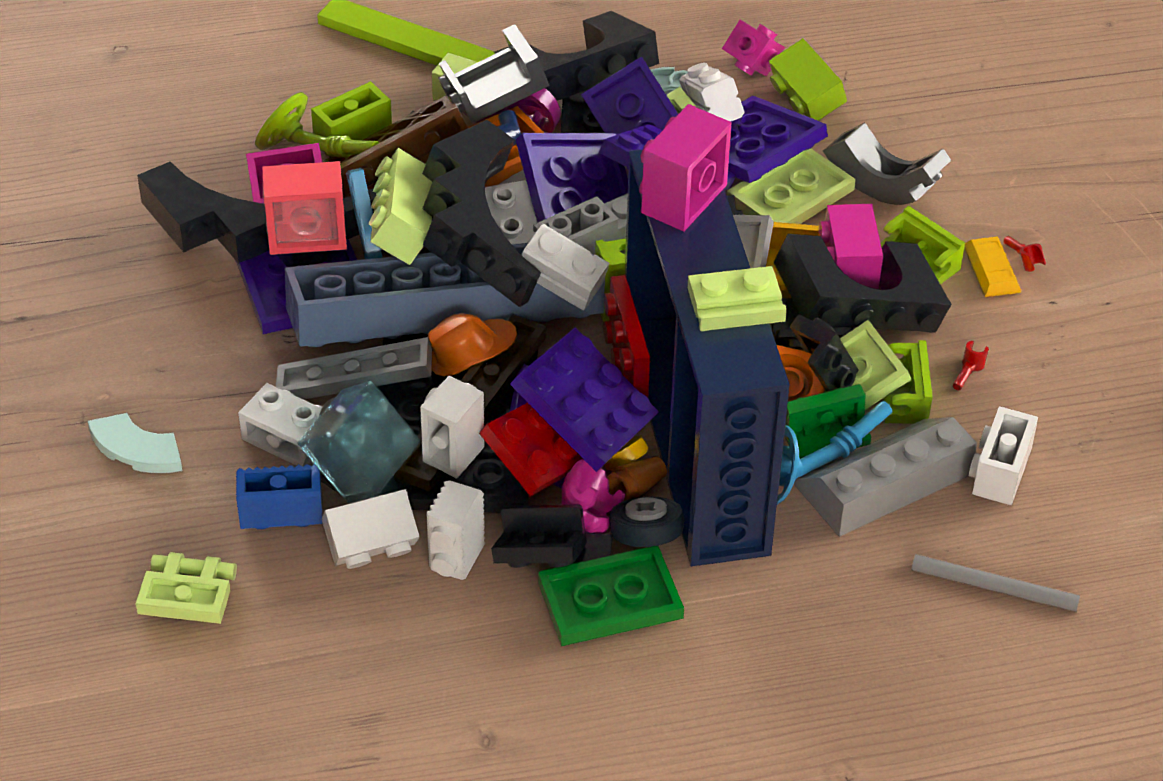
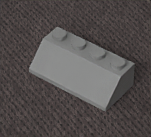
(889, 473)

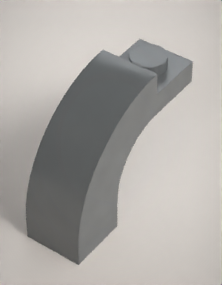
(880, 172)

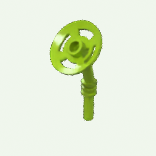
(286, 126)

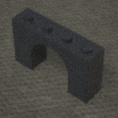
(610, 46)
(908, 294)

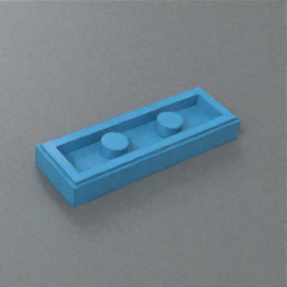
(363, 211)

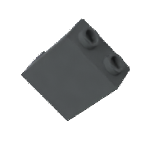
(495, 80)

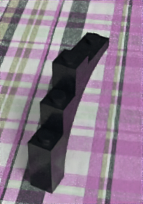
(199, 215)
(461, 216)

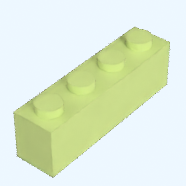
(398, 215)

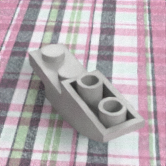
(591, 222)

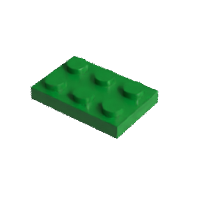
(610, 595)

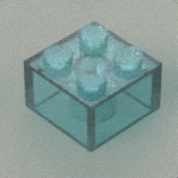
(359, 442)

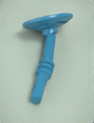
(839, 446)

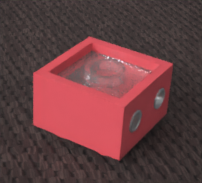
(304, 207)

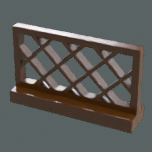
(411, 134)

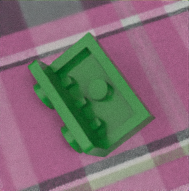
(823, 415)

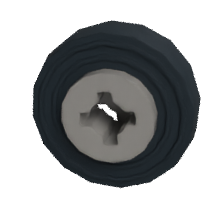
(646, 521)

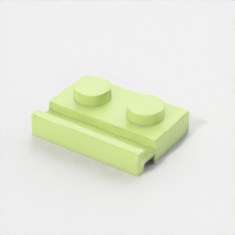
(736, 298)

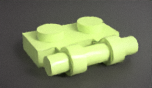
(185, 596)

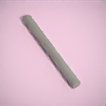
(995, 583)

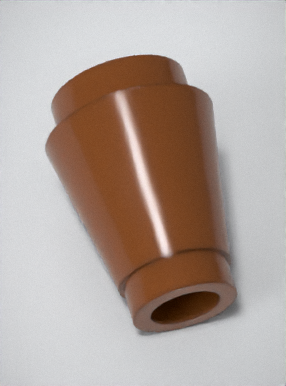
(637, 477)

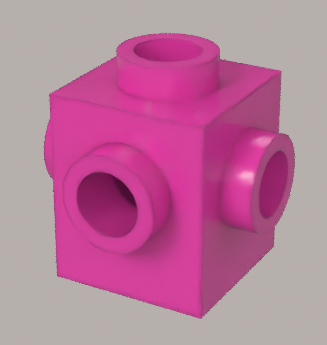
(752, 47)

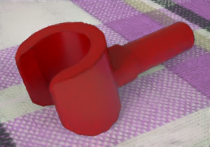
(1030, 254)
(971, 362)

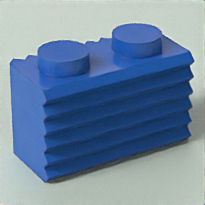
(279, 496)

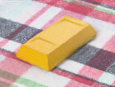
(992, 267)

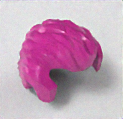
(591, 491)

